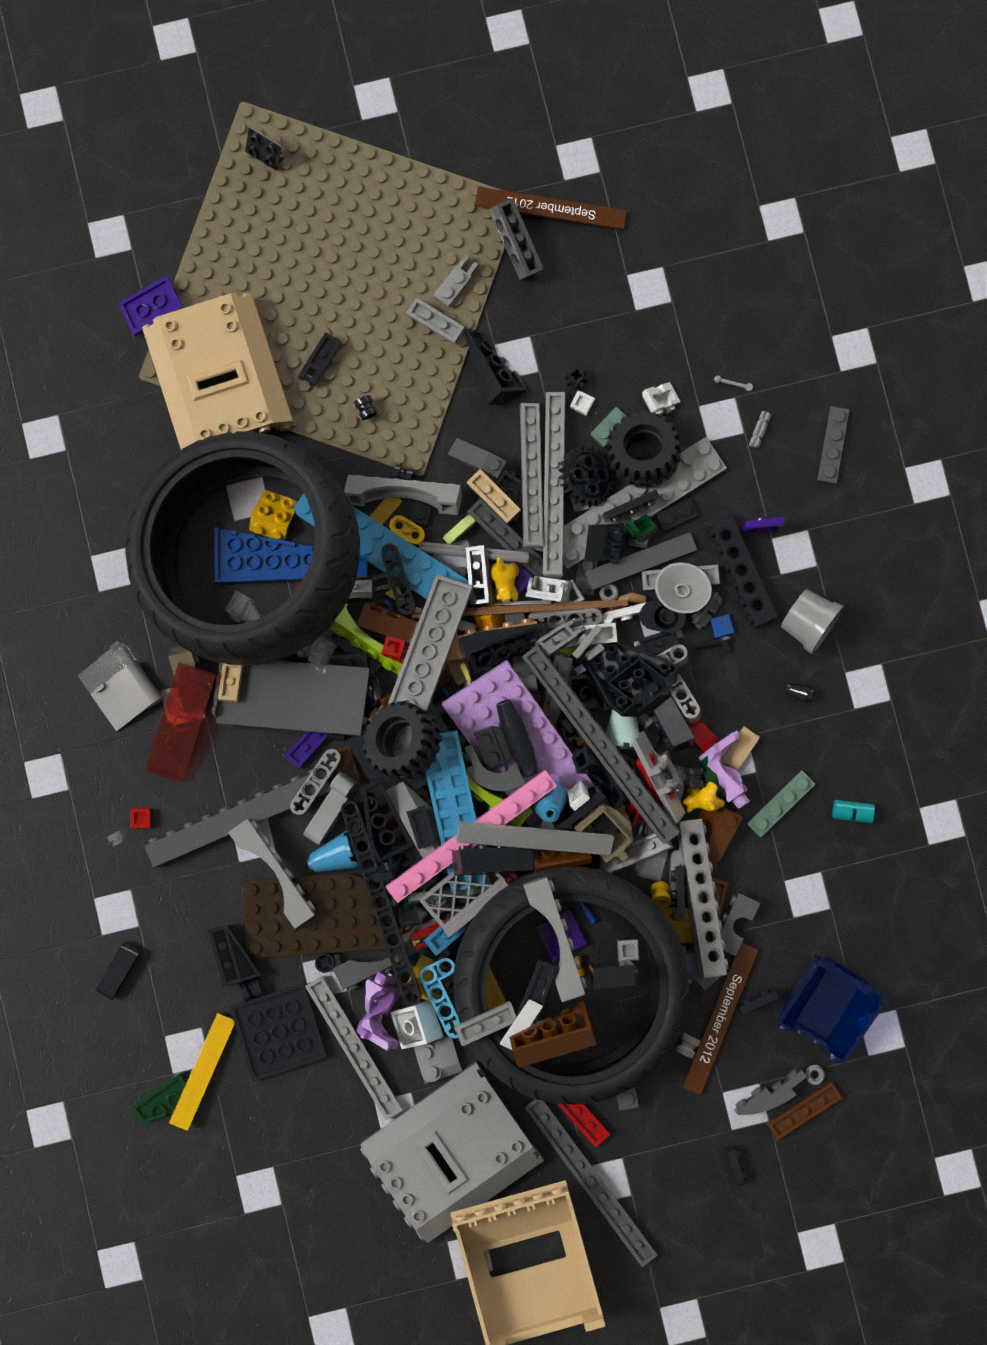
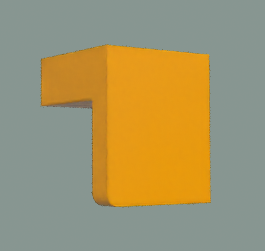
(489, 619)

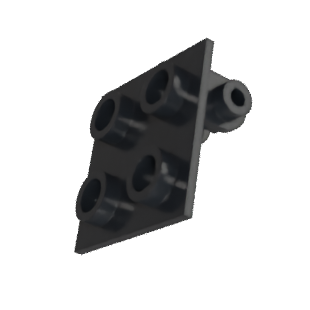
(264, 149)
(604, 542)

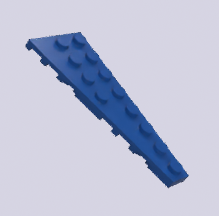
(261, 559)

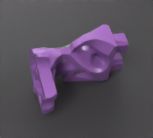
(379, 1000)

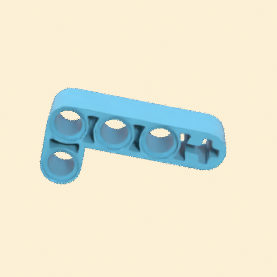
(444, 999)

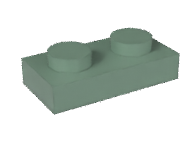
(602, 431)

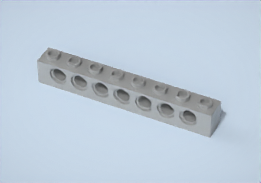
(696, 908)

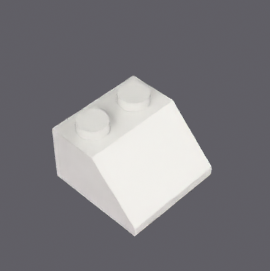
(416, 1024)

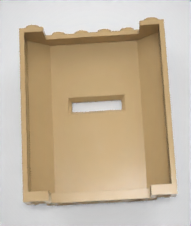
(209, 342)

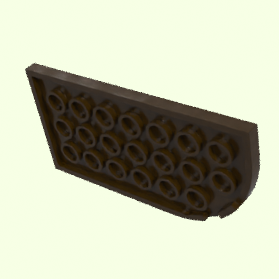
(341, 921)

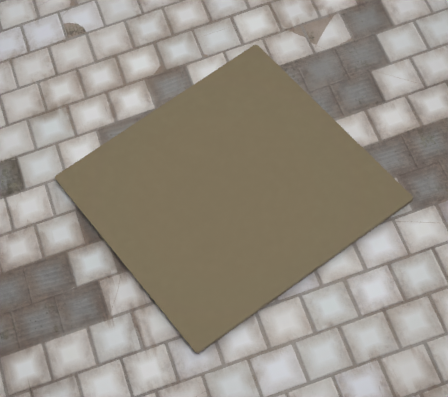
(344, 250)

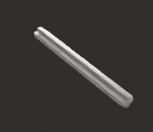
(457, 550)

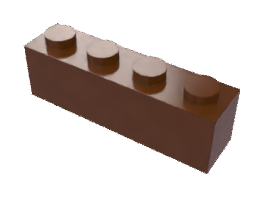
(554, 1037)

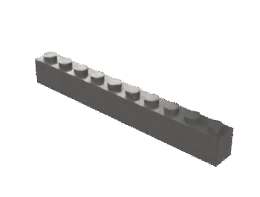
(217, 827)

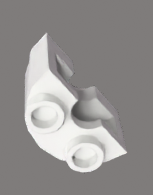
(661, 398)

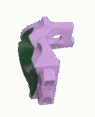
(726, 778)

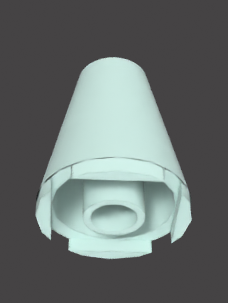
(622, 730)

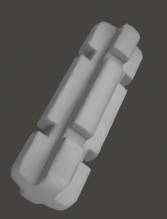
(760, 429)

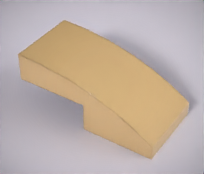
(741, 748)

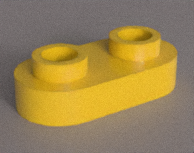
(407, 529)

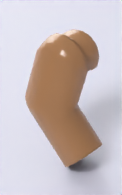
(633, 597)

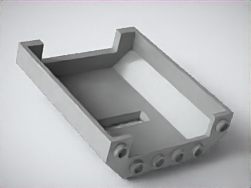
(473, 1136)

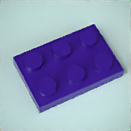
(150, 303)

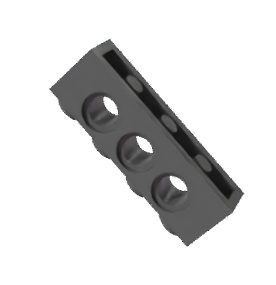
(516, 238)

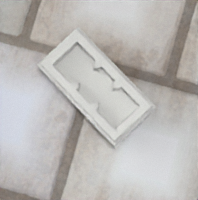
(578, 795)

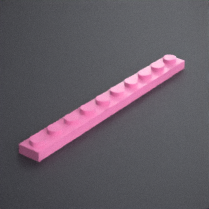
(498, 815)

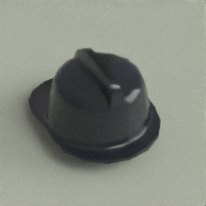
(660, 618)

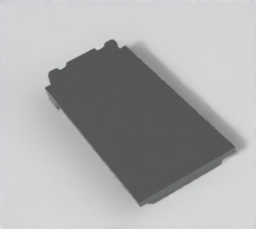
(297, 698)

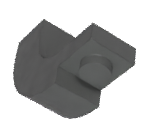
(494, 781)

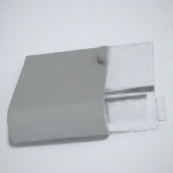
(120, 685)

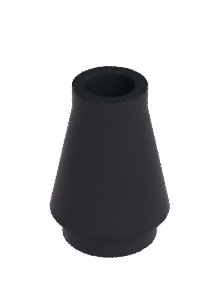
(800, 691)

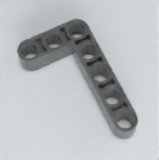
(519, 665)

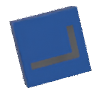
(721, 626)

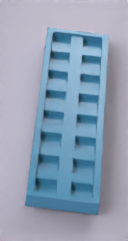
(451, 797)

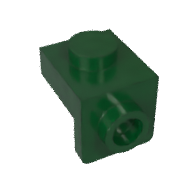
(641, 528)

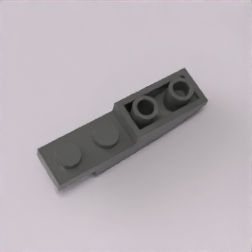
(763, 1100)

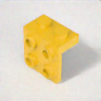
(272, 515)

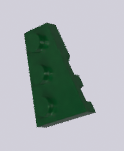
(160, 1100)

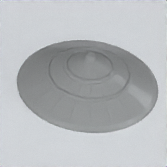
(683, 587)

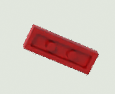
(586, 1122)

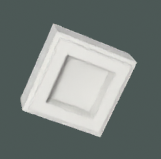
(582, 403)

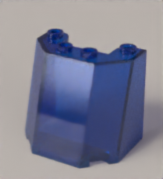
(831, 1007)

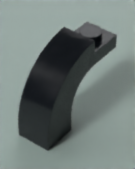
(588, 763)

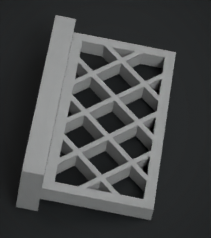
(470, 910)

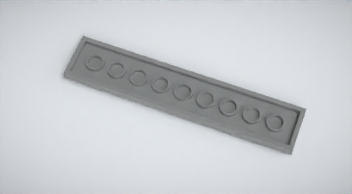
(695, 468)
(429, 649)

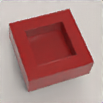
(140, 818)

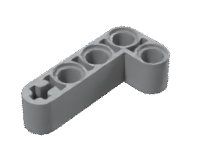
(680, 686)
(330, 810)

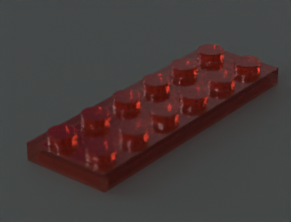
(180, 722)

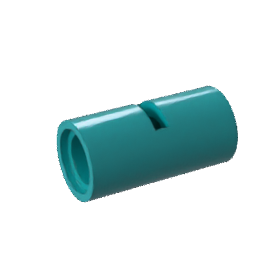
(853, 811)

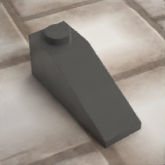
(477, 458)
(480, 577)

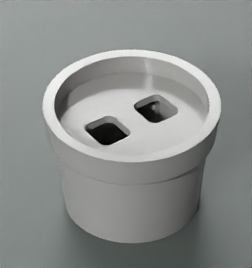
(811, 619)

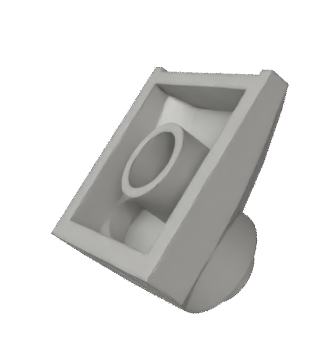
(437, 1059)

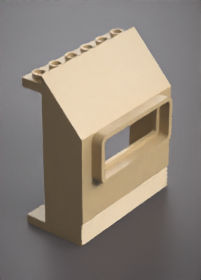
(534, 1297)

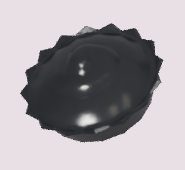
(374, 693)

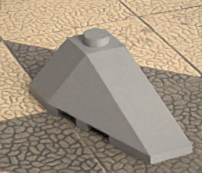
(406, 799)

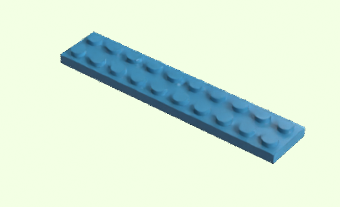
(418, 565)

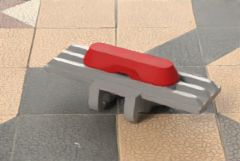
(650, 766)

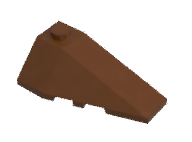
(720, 829)

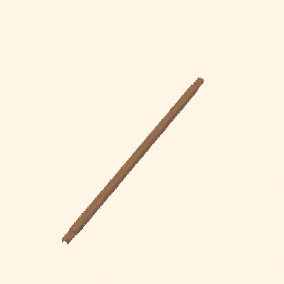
(539, 607)

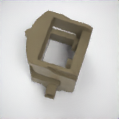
(619, 818)

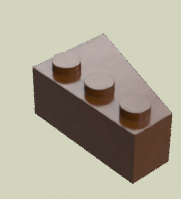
(387, 622)

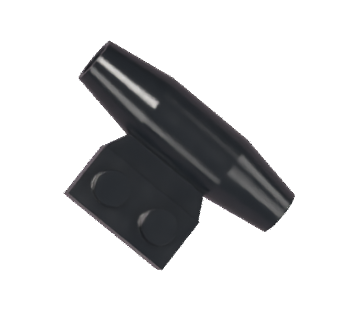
(507, 741)

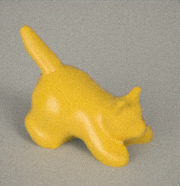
(504, 578)
(703, 798)

